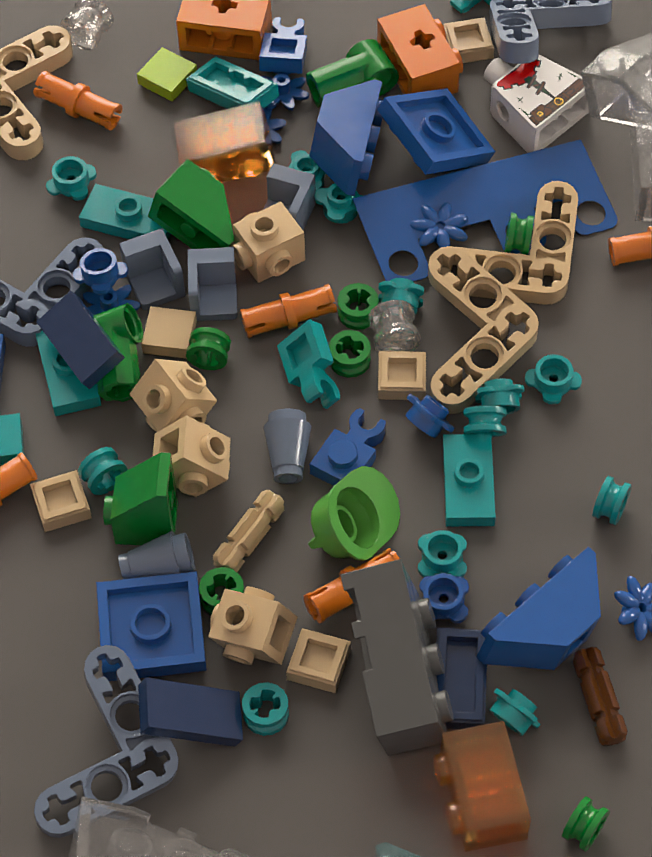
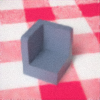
(293, 189)
(152, 269)
(212, 283)

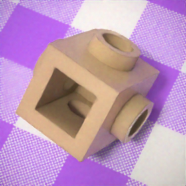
(268, 242)
(171, 392)
(197, 454)
(252, 626)

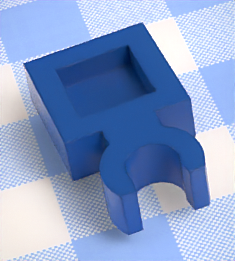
(284, 48)
(347, 451)

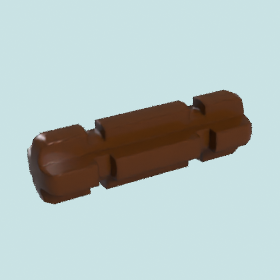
(600, 696)

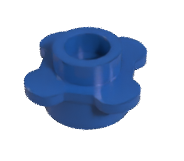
(99, 270)
(428, 415)
(450, 586)

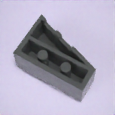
(398, 658)

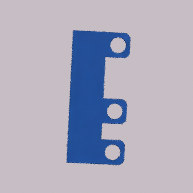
(482, 195)

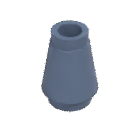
(287, 443)
(159, 557)

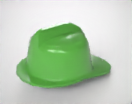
(356, 515)

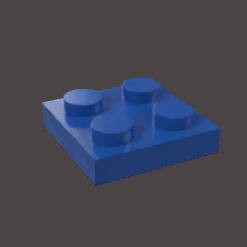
(436, 131)
(153, 623)

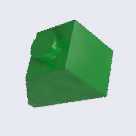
(193, 208)
(143, 502)

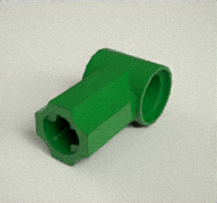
(362, 63)
(126, 331)

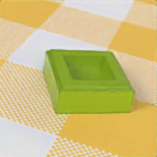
(166, 74)

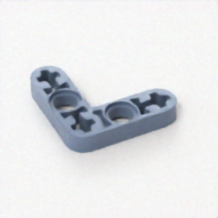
(516, 23)
(34, 301)
(130, 744)

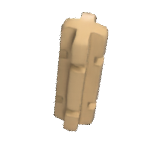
(249, 531)

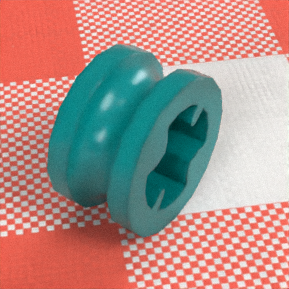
(485, 420)
(101, 469)
(611, 500)
(277, 717)

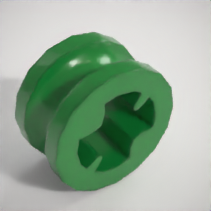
(519, 234)
(356, 293)
(359, 345)
(208, 348)
(218, 577)
(585, 823)

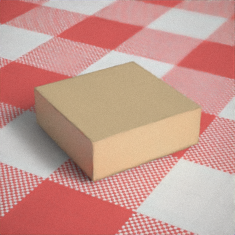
(470, 39)
(168, 332)
(401, 374)
(60, 501)
(318, 660)

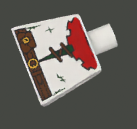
(535, 100)

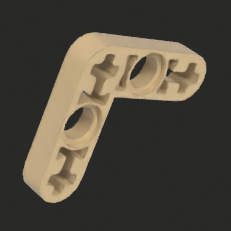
(46, 60)
(541, 260)
(491, 320)

